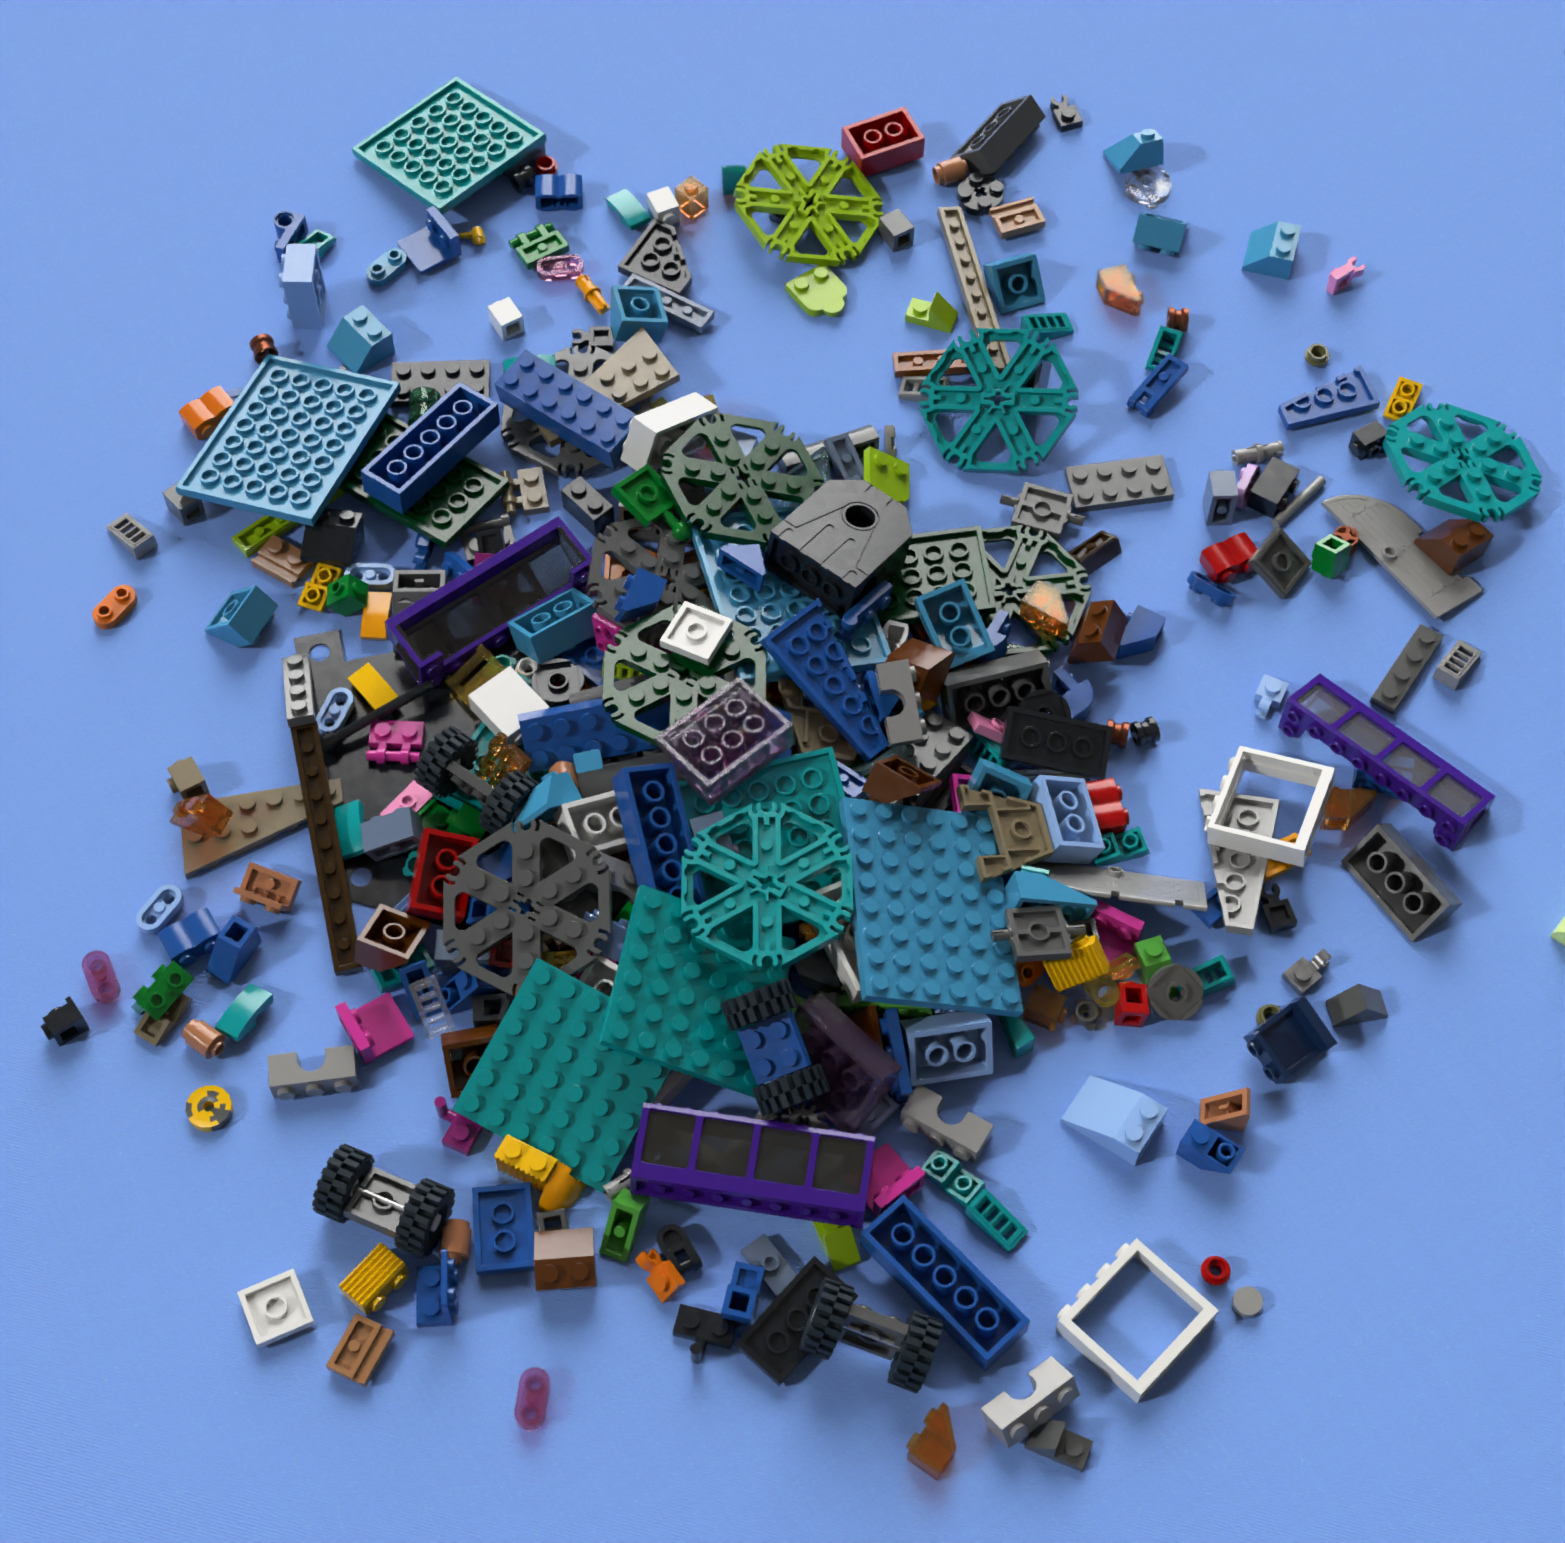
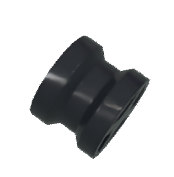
(522, 179)
(1145, 731)

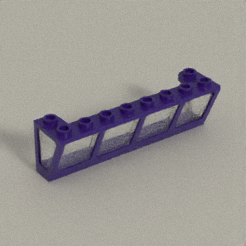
(1388, 757)

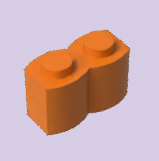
(206, 413)

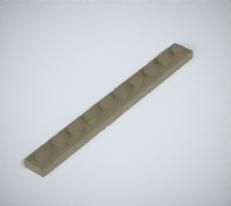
(971, 279)

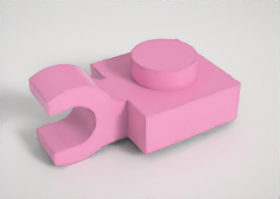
(1342, 276)

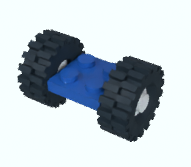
(774, 1047)

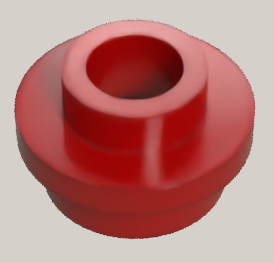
(546, 165)
(1219, 1263)

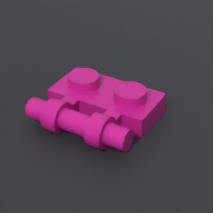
(395, 735)

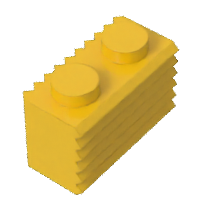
(1084, 964)
(524, 1162)
(374, 1279)

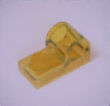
(1119, 969)

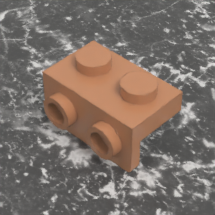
(269, 888)

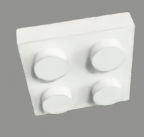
(696, 633)
(276, 1308)

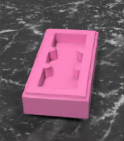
(986, 727)
(412, 796)

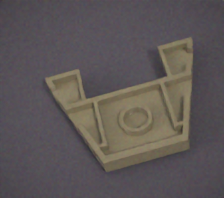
(811, 727)
(1018, 831)

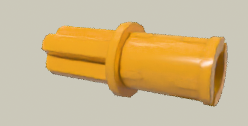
(592, 294)

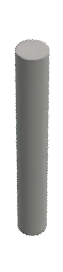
(1291, 508)

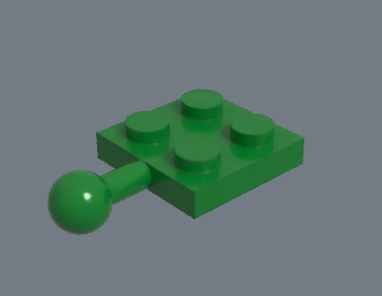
(649, 501)

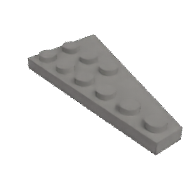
(1236, 873)

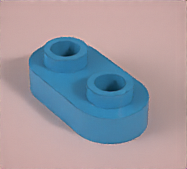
(388, 265)

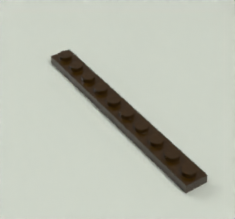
(326, 848)

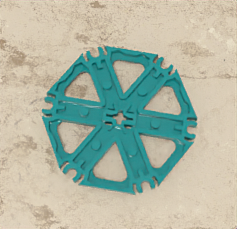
(990, 384)
(1463, 462)
(767, 866)

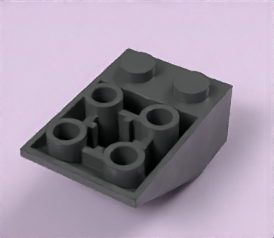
(414, 585)

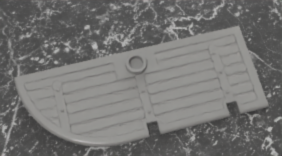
(1389, 538)
(1128, 885)

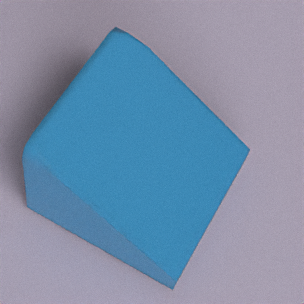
(587, 761)

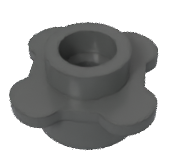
(1086, 1007)

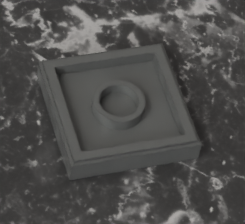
(1279, 562)

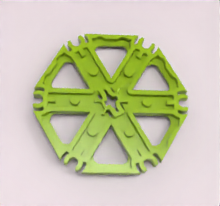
(797, 193)

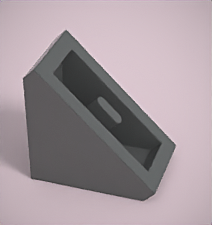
(1356, 1006)

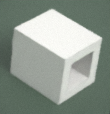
(663, 206)
(506, 318)

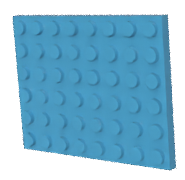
(289, 439)
(775, 605)
(924, 913)

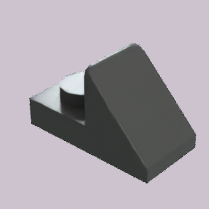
(1059, 1444)

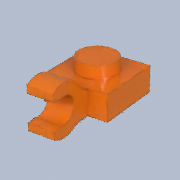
(664, 1276)

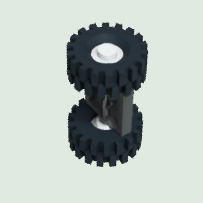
(448, 765)
(383, 1202)
(885, 1336)

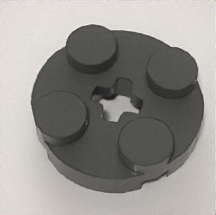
(1159, 992)

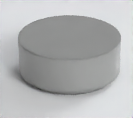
(1247, 1302)

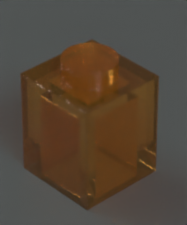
(692, 197)
(1045, 1008)

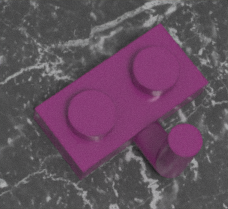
(462, 1132)

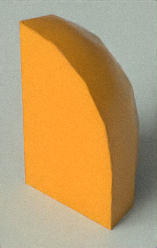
(560, 1190)

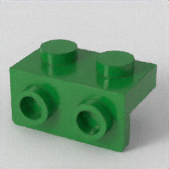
(163, 992)

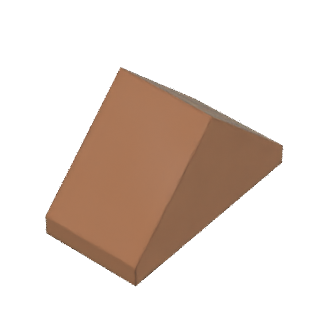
(1226, 1110)

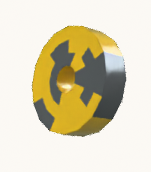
(203, 1098)

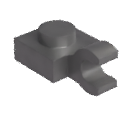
(1304, 974)

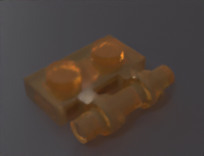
(509, 758)

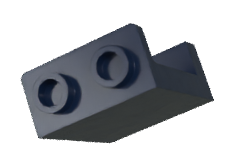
(1289, 1039)

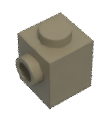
(186, 779)

